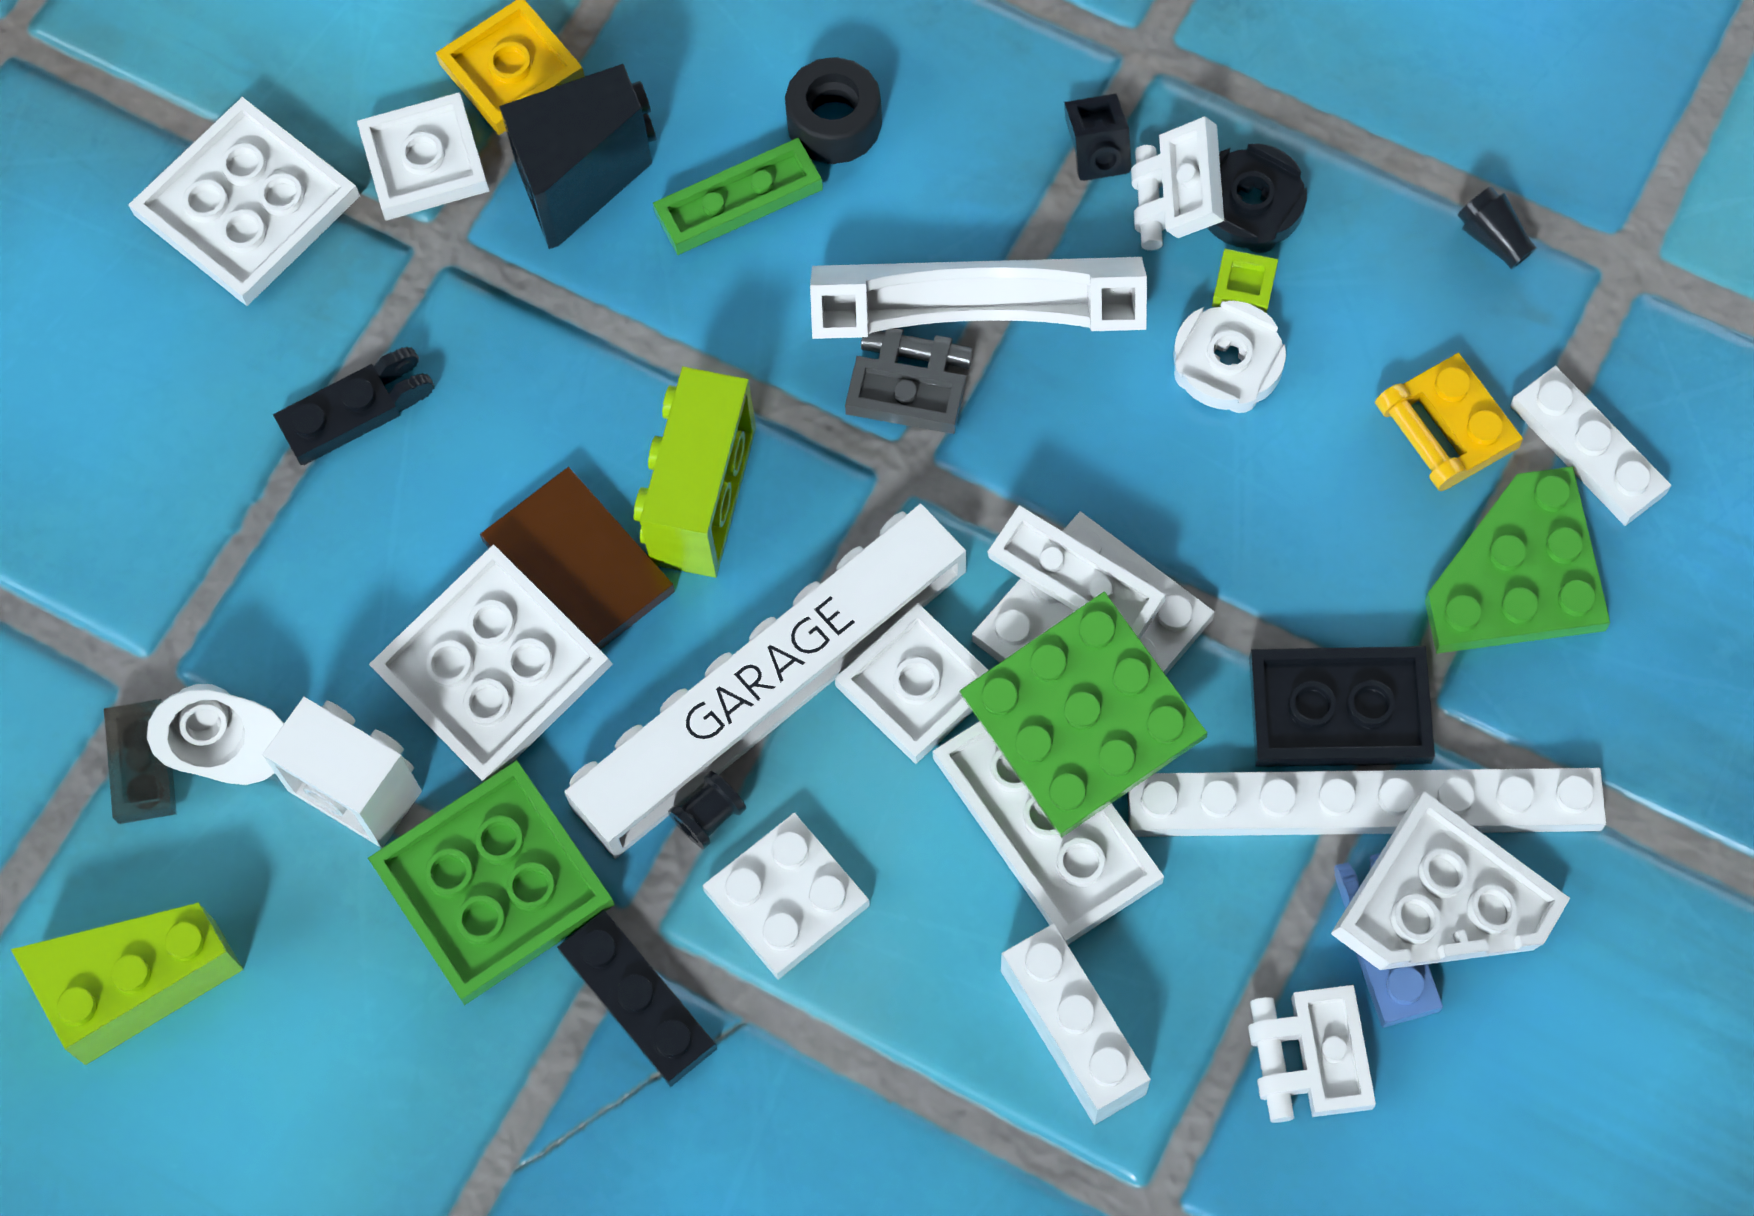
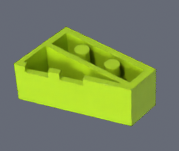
(125, 975)

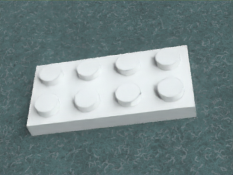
(1069, 878)

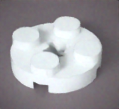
(1233, 385)

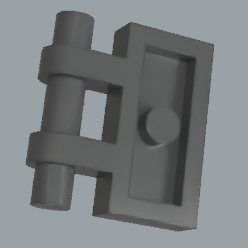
(908, 393)

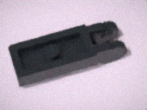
(352, 406)

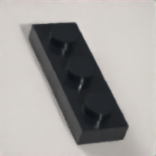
(637, 998)

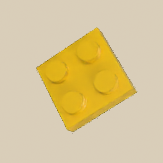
(507, 60)

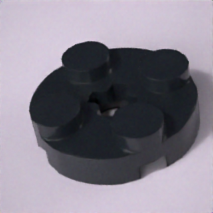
(1282, 195)

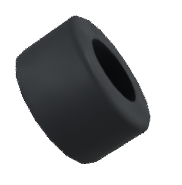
(827, 82)

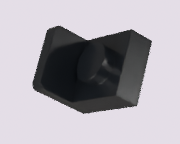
(1099, 136)

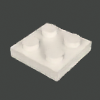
(422, 156)
(912, 682)
(786, 895)

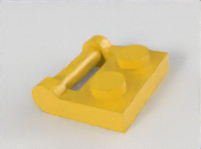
(1462, 413)

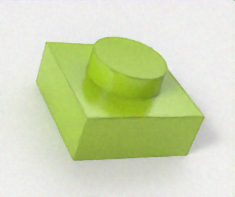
(1245, 279)

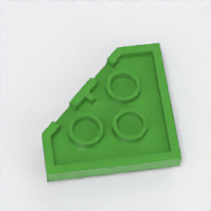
(1521, 571)

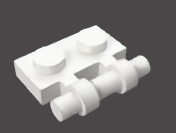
(1190, 182)
(1330, 1048)

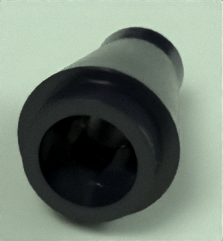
(1496, 226)

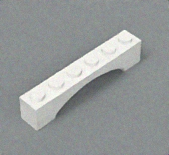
(1076, 292)

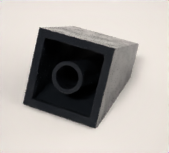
(579, 146)

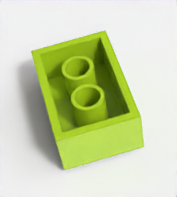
(696, 471)

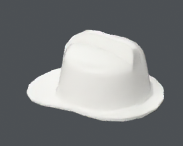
(213, 734)

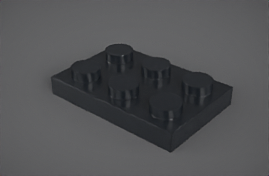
(1341, 706)

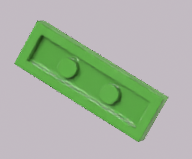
(737, 196)

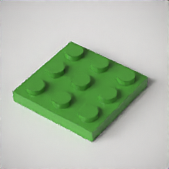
(1083, 714)
(491, 882)

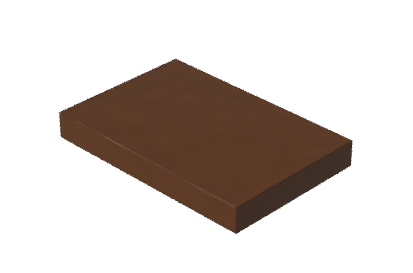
(580, 558)

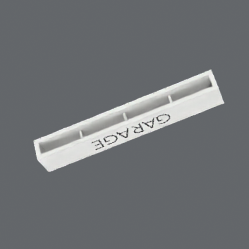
(764, 680)

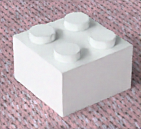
(344, 770)

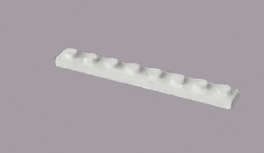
(1363, 801)

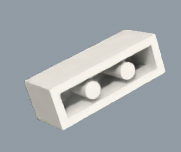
(1074, 1024)

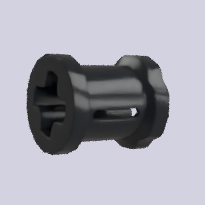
(707, 809)

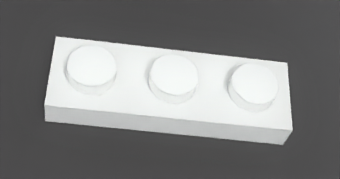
(1591, 445)
(1071, 569)

